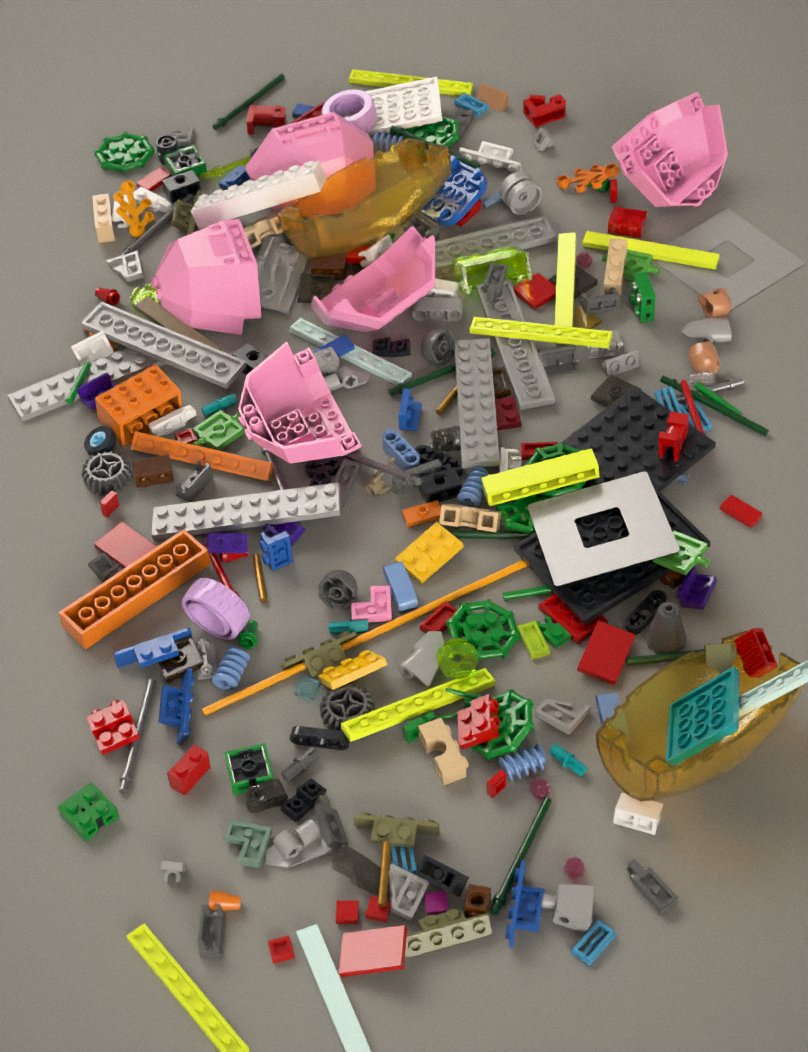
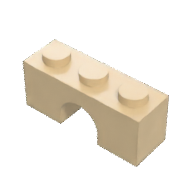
(103, 218)
(263, 227)
(615, 265)
(470, 516)
(437, 737)

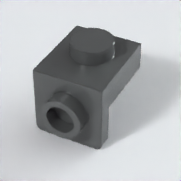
(103, 567)

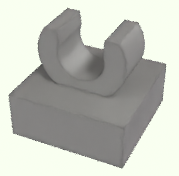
(542, 140)
(173, 867)

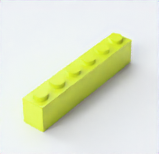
(540, 477)

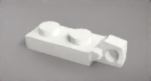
(158, 202)
(171, 421)

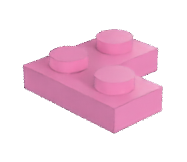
(378, 609)

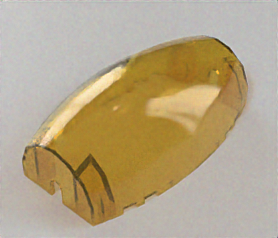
(367, 199)
(636, 735)

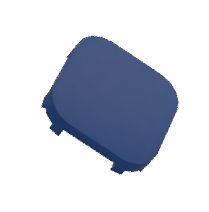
(457, 194)

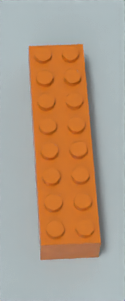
(134, 589)

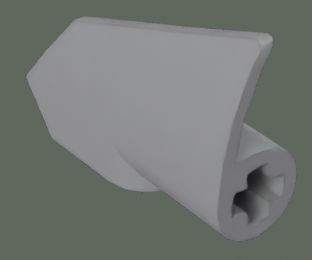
(709, 330)
(346, 378)
(423, 658)
(296, 846)

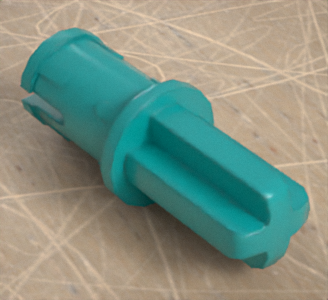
(219, 404)
(351, 626)
(568, 759)

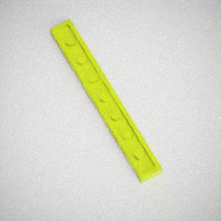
(386, 80)
(658, 251)
(565, 280)
(541, 332)
(416, 705)
(185, 991)

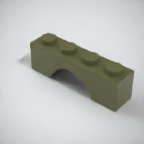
(720, 656)

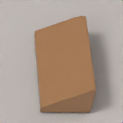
(493, 97)

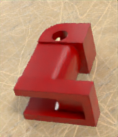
(546, 112)
(265, 116)
(674, 436)

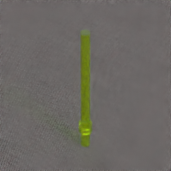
(217, 171)

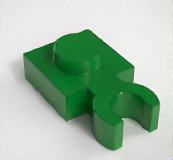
(554, 634)
(411, 727)

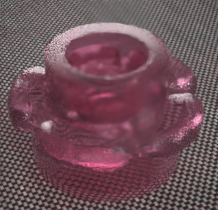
(584, 259)
(542, 792)
(574, 863)

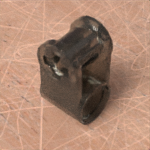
(447, 438)
(267, 794)

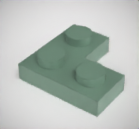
(252, 837)

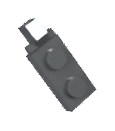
(494, 280)
(329, 823)
(651, 886)

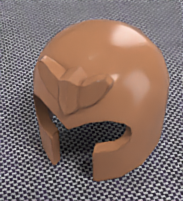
(715, 303)
(703, 357)

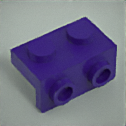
(93, 388)
(292, 528)
(226, 543)
(695, 589)

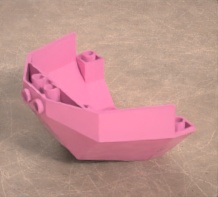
(320, 138)
(675, 153)
(210, 279)
(383, 287)
(293, 409)

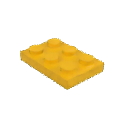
(429, 552)
(351, 669)

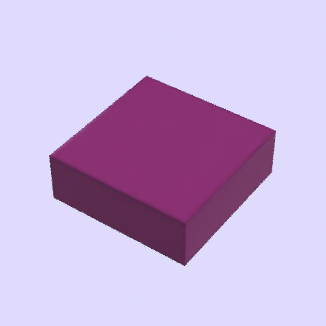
(436, 903)

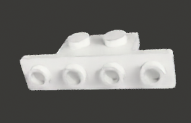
(493, 154)

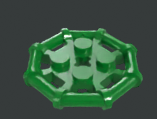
(438, 133)
(116, 152)
(553, 452)
(520, 513)
(488, 621)
(510, 725)

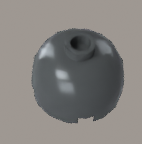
(438, 345)
(338, 589)

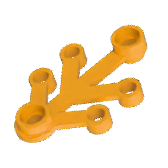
(136, 228)

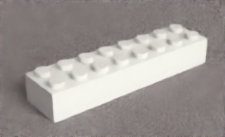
(259, 194)

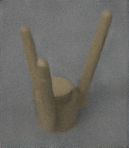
(375, 484)

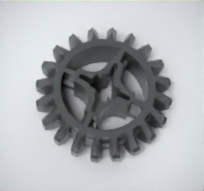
(106, 472)
(336, 703)

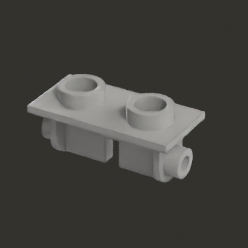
(621, 363)
(208, 657)

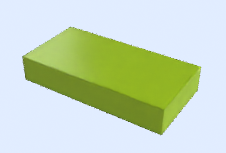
(533, 640)

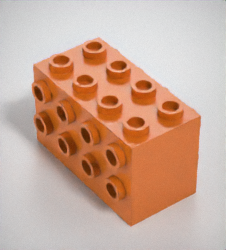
(137, 403)

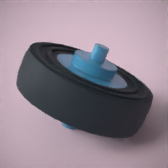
(100, 440)

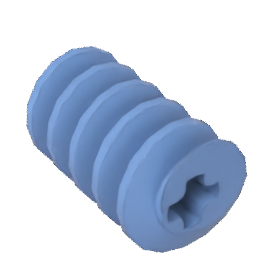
(382, 143)
(472, 490)
(231, 668)
(523, 761)

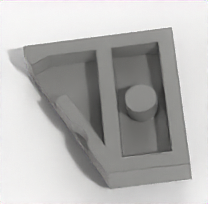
(183, 138)
(127, 266)
(561, 714)
(405, 892)

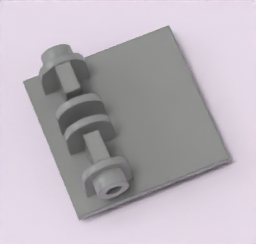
(614, 350)

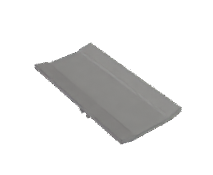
(279, 273)

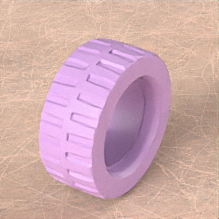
(353, 102)
(215, 608)

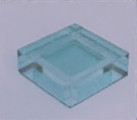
(307, 687)

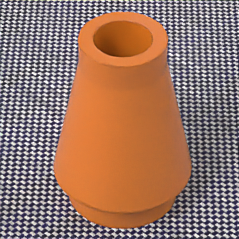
(224, 900)

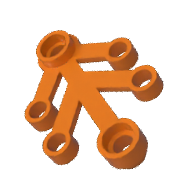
(610, 170)

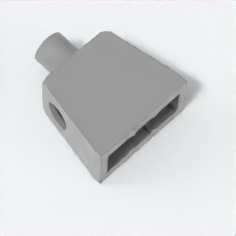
(571, 906)

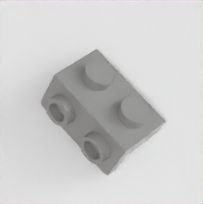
(327, 361)

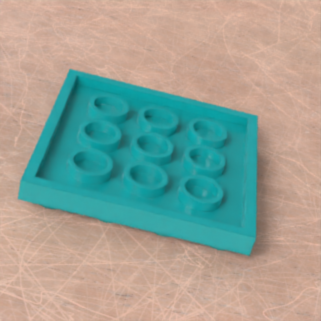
(703, 716)

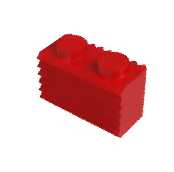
(755, 653)
(189, 769)

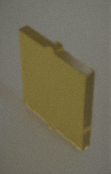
(583, 320)

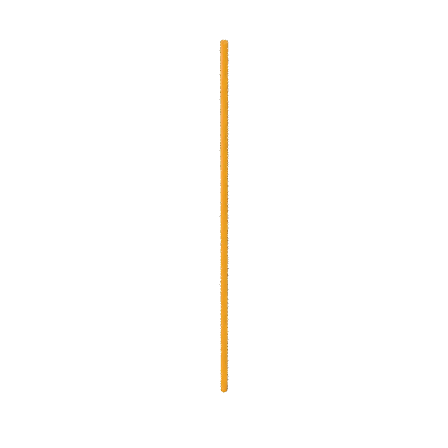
(367, 636)

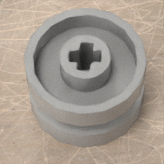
(520, 193)

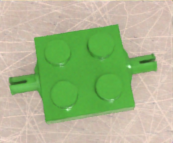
(637, 263)
(218, 430)
(689, 554)

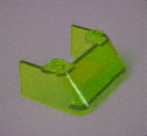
(474, 268)

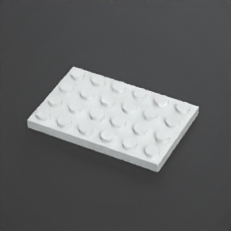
(406, 105)

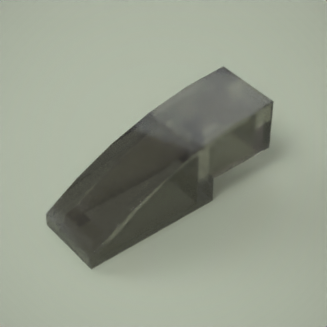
(359, 869)

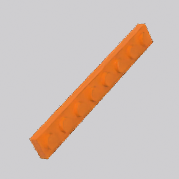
(193, 453)

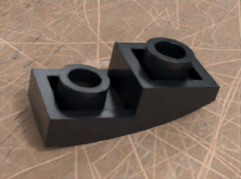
(387, 348)
(303, 801)

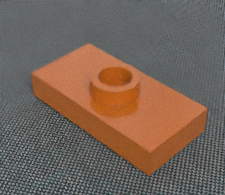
(422, 513)

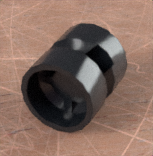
(165, 144)

